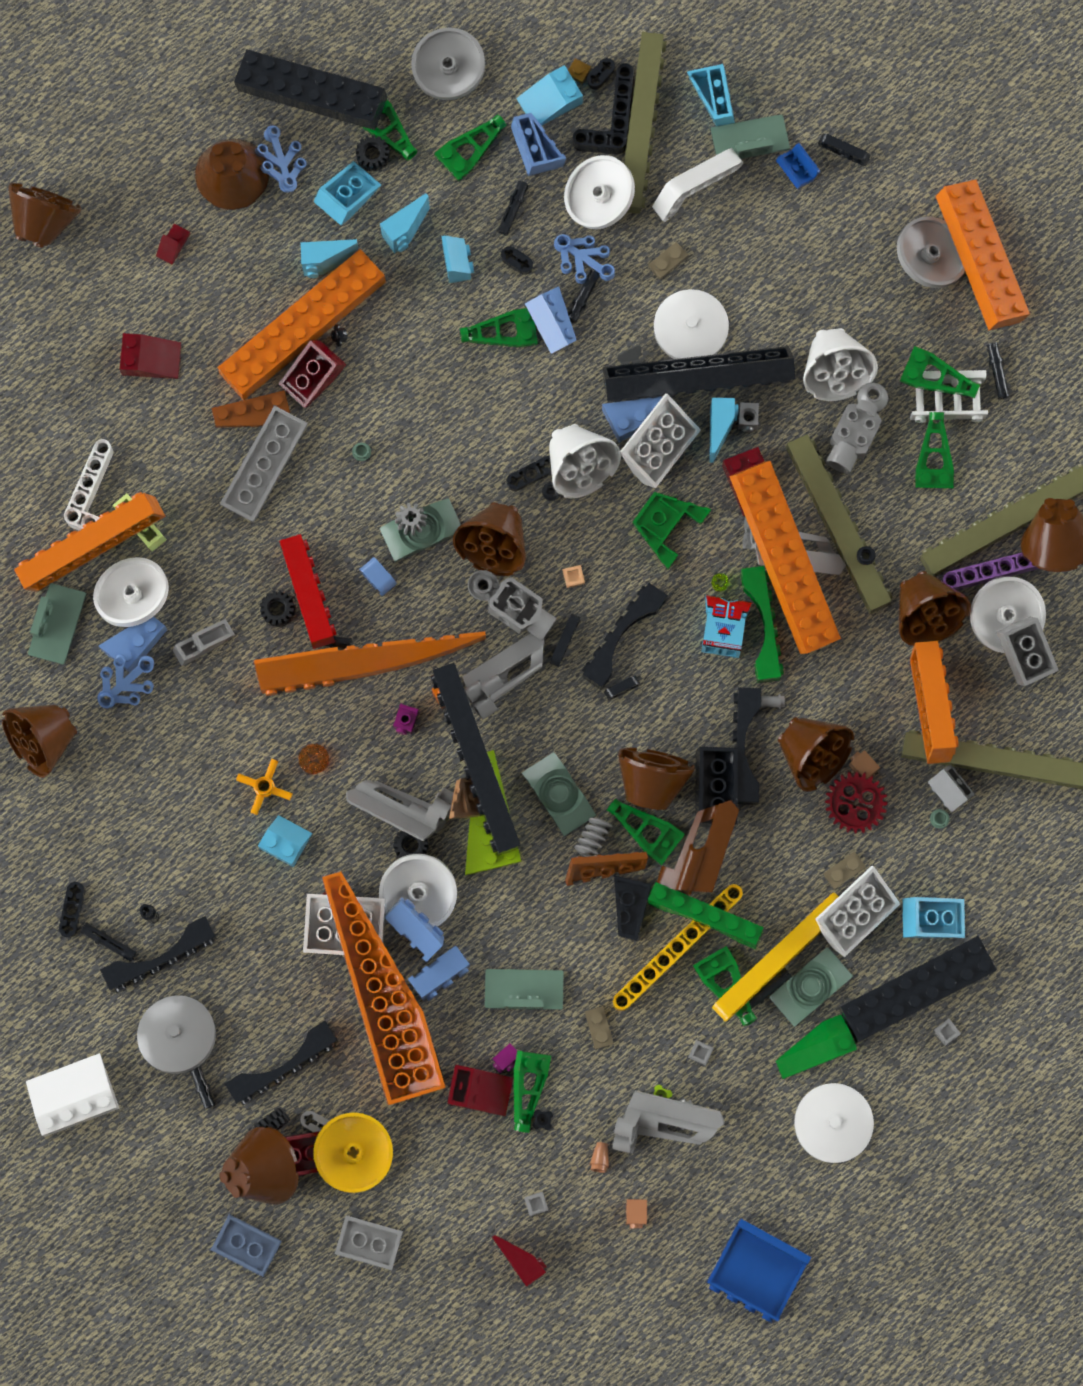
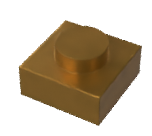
(579, 70)

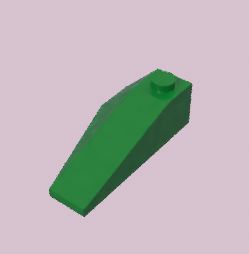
(822, 1044)

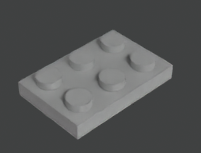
(368, 1242)

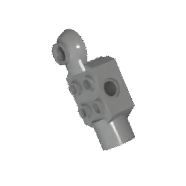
(857, 428)
(512, 604)

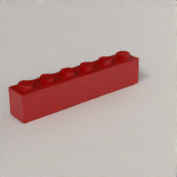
(307, 591)

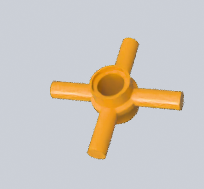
(262, 794)

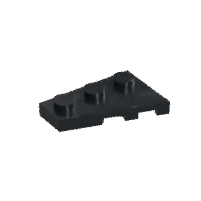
(630, 906)

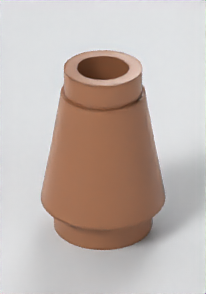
(600, 1159)

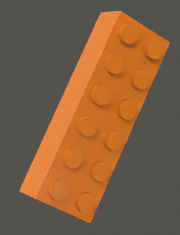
(933, 702)

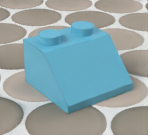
(456, 259)
(285, 840)

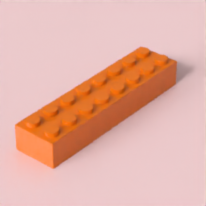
(982, 254)
(89, 542)

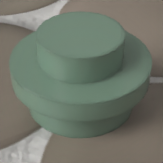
(361, 451)
(939, 818)

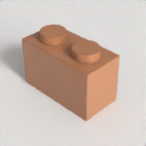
(636, 1213)

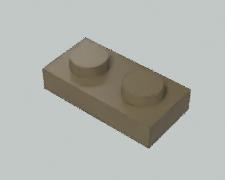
(668, 260)
(844, 870)
(599, 1027)

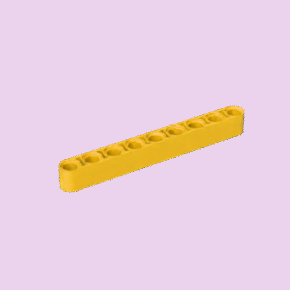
(673, 956)
(771, 964)

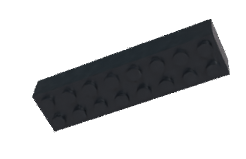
(310, 89)
(917, 989)

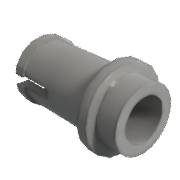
(773, 701)

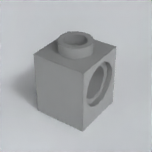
(748, 409)

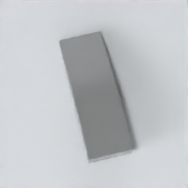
(203, 642)

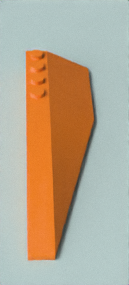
(333, 665)
(386, 1003)

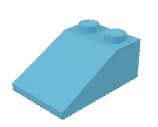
(551, 96)
(346, 193)
(403, 225)
(324, 256)
(722, 415)
(933, 918)

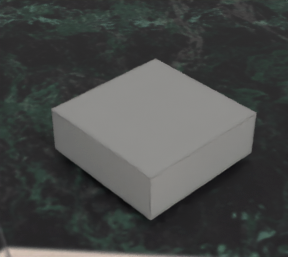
(946, 1032)
(700, 1052)
(536, 1204)

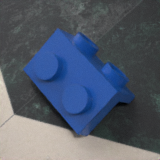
(798, 166)

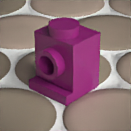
(405, 711)
(505, 1059)

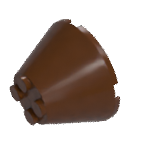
(231, 174)
(39, 214)
(1055, 537)
(493, 540)
(930, 609)
(38, 735)
(815, 750)
(261, 1168)

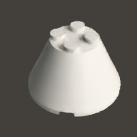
(837, 366)
(581, 461)

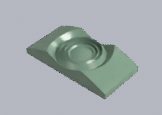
(439, 527)
(559, 794)
(810, 986)

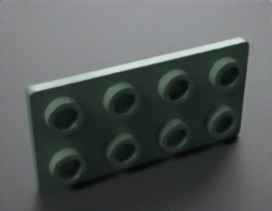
(752, 137)
(56, 623)
(524, 989)

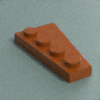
(249, 412)
(604, 865)

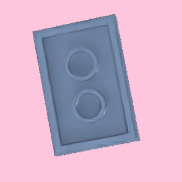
(246, 1245)

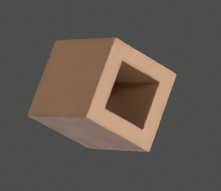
(863, 763)

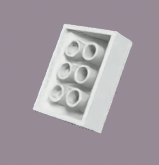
(659, 442)
(857, 912)
(320, 928)
(71, 1095)

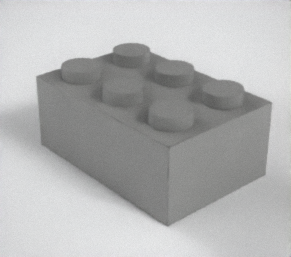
(1027, 651)

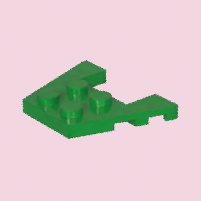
(659, 519)

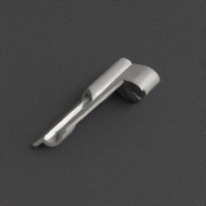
(822, 562)
(490, 680)
(412, 816)
(651, 1114)

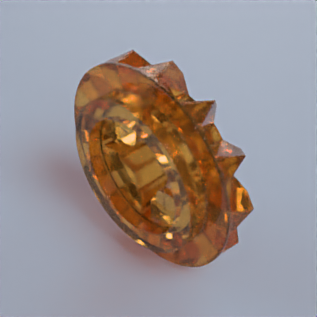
(312, 749)

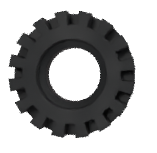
(368, 143)
(277, 597)
(399, 842)
(276, 1120)

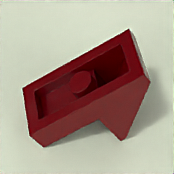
(172, 243)

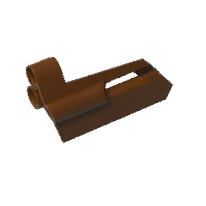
(700, 867)

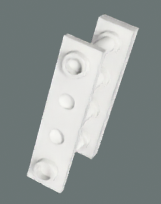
(976, 415)

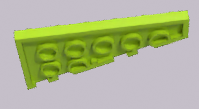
(479, 851)

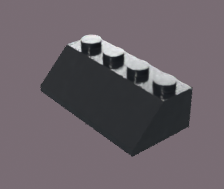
(715, 778)

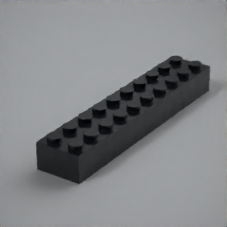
(698, 373)
(476, 759)

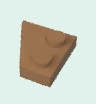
(463, 802)

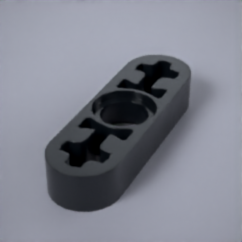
(847, 150)
(546, 472)
(566, 637)
(79, 896)

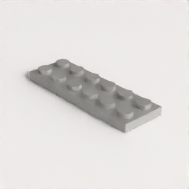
(263, 464)

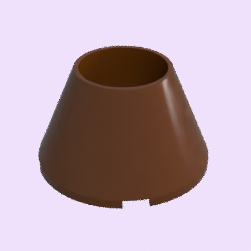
(652, 777)

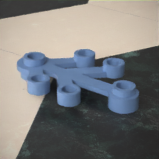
(280, 161)
(583, 256)
(124, 684)

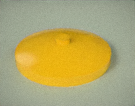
(353, 1152)

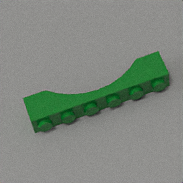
(755, 586)
(713, 917)

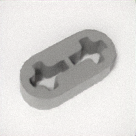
(314, 1128)

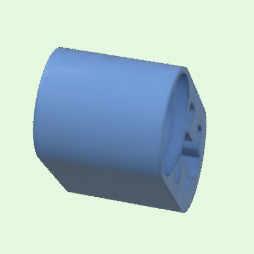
(378, 576)

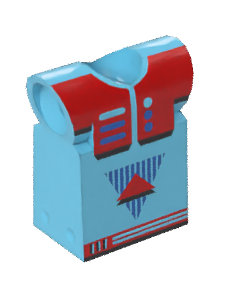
(724, 626)

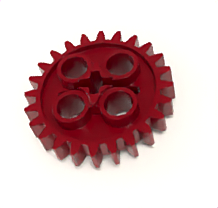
(852, 819)

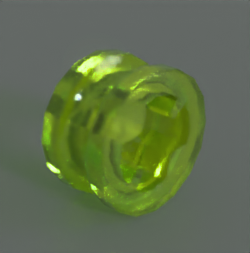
(723, 577)

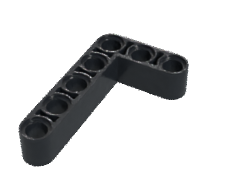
(618, 117)

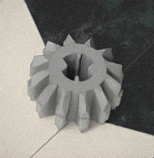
(418, 519)

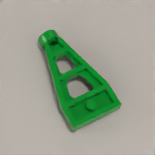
(402, 146)
(455, 162)
(524, 326)
(916, 366)
(935, 477)
(665, 843)
(716, 964)
(530, 1063)

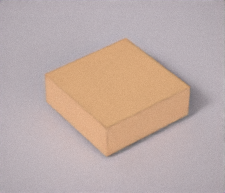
(573, 576)

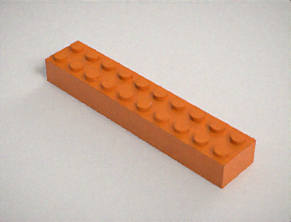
(300, 323)
(785, 557)

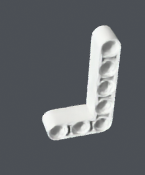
(693, 181)
(88, 492)

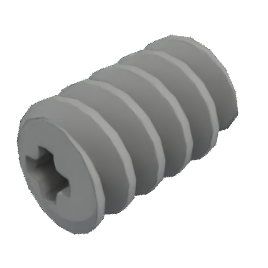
(592, 837)

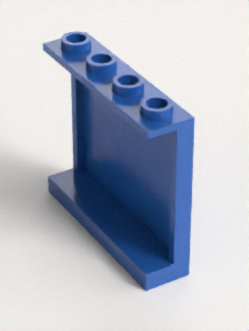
(758, 1270)

